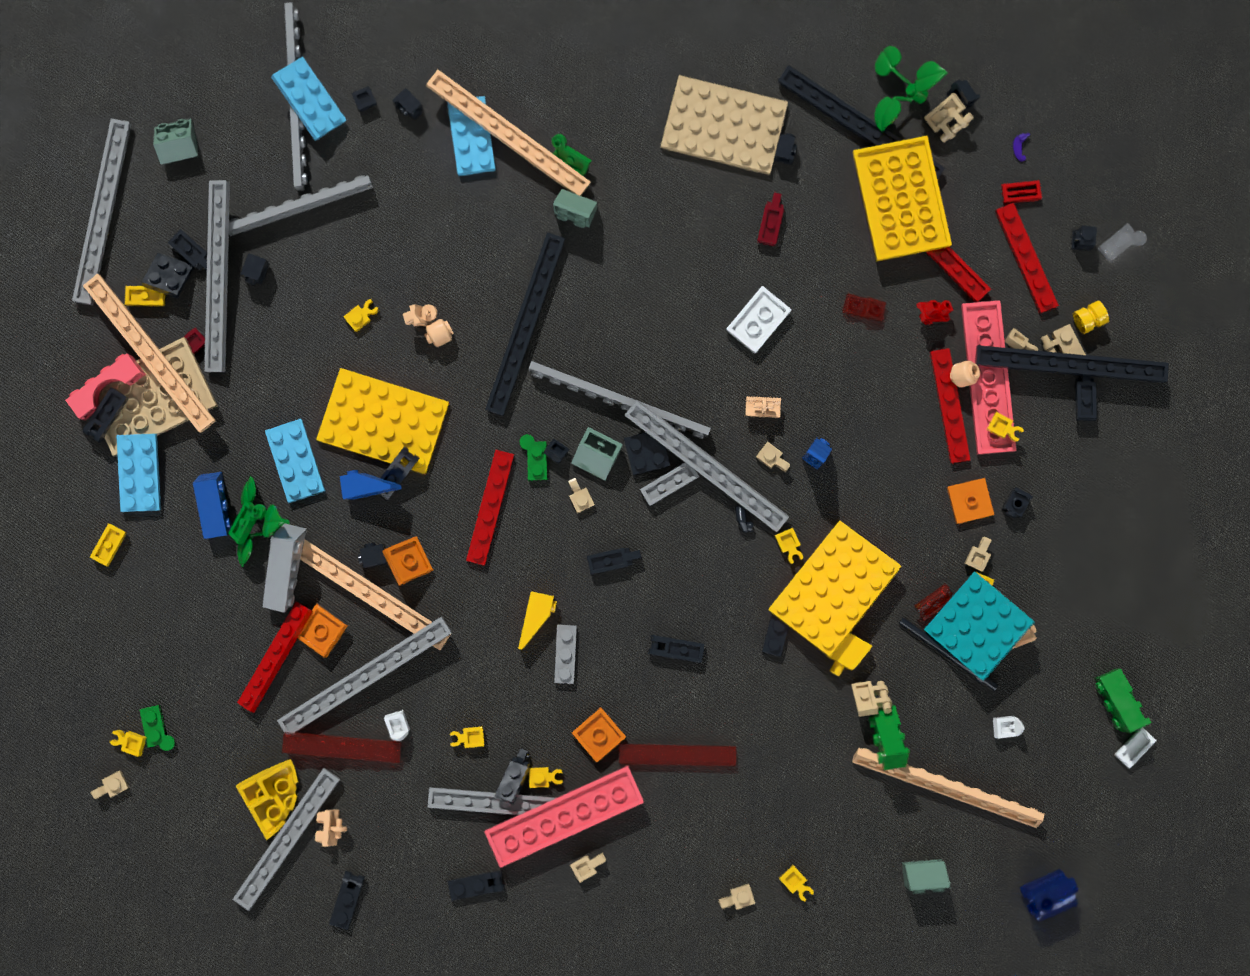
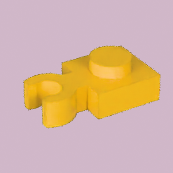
(359, 317)
(1001, 426)
(788, 542)
(472, 737)
(130, 741)
(540, 777)
(794, 881)

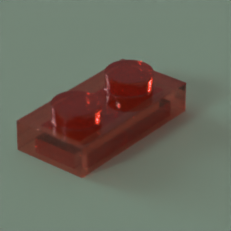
(934, 602)

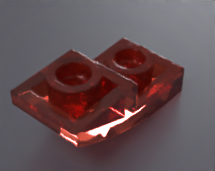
(864, 307)

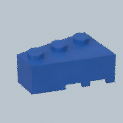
(212, 505)

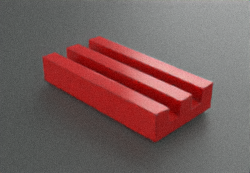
(1005, 194)

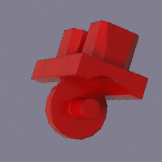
(934, 311)

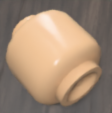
(438, 332)
(964, 373)

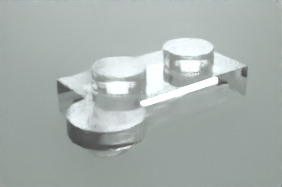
(1121, 241)

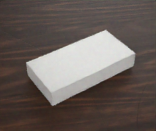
(1135, 747)

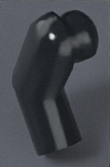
(741, 520)

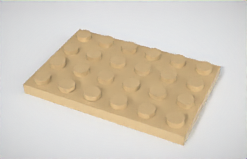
(724, 125)
(149, 404)

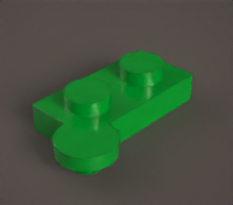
(570, 156)
(536, 458)
(245, 521)
(155, 728)

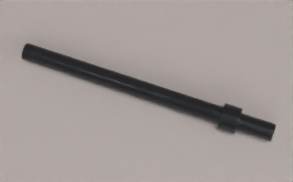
(936, 645)

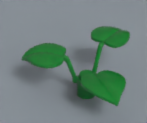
(927, 76)
(272, 522)

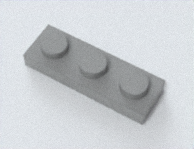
(669, 483)
(565, 654)

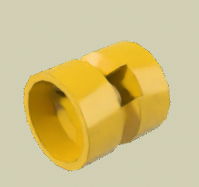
(1093, 316)

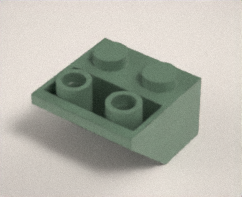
(175, 141)
(574, 208)
(596, 453)
(925, 875)

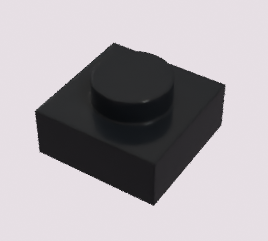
(364, 99)
(556, 451)

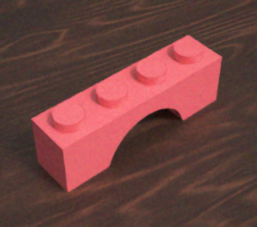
(86, 400)

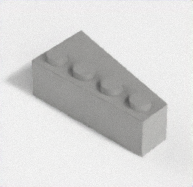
(283, 567)

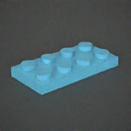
(308, 98)
(471, 143)
(295, 460)
(138, 472)

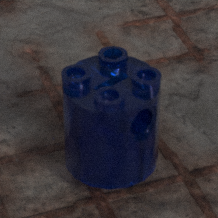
(1050, 895)

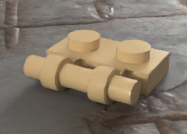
(944, 113)
(1065, 340)
(865, 698)

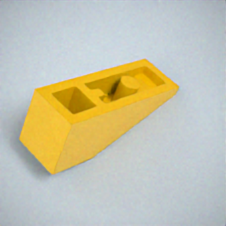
(537, 613)

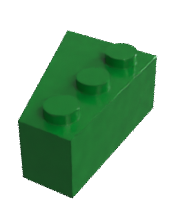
(1121, 701)
(889, 739)

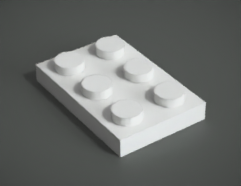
(758, 319)

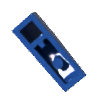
(817, 453)
(361, 485)

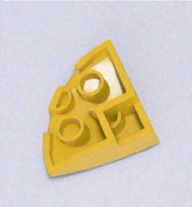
(270, 796)

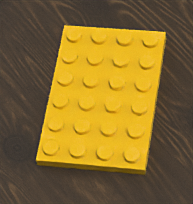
(902, 198)
(382, 419)
(834, 588)

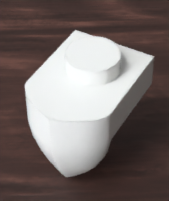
(397, 725)
(1007, 727)

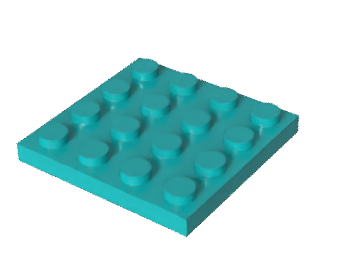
(979, 626)

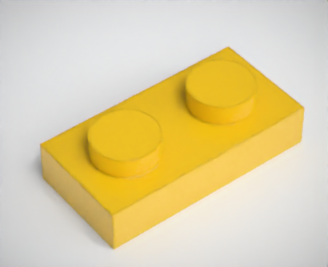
(143, 296)
(108, 544)

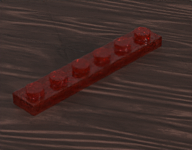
(341, 747)
(677, 754)

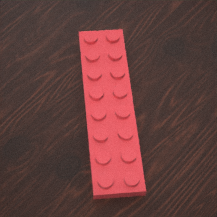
(992, 391)
(564, 816)

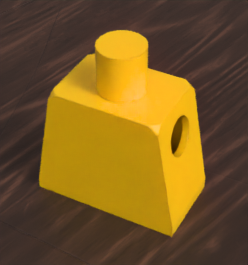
(849, 654)

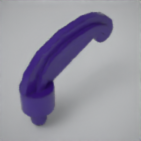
(1017, 146)

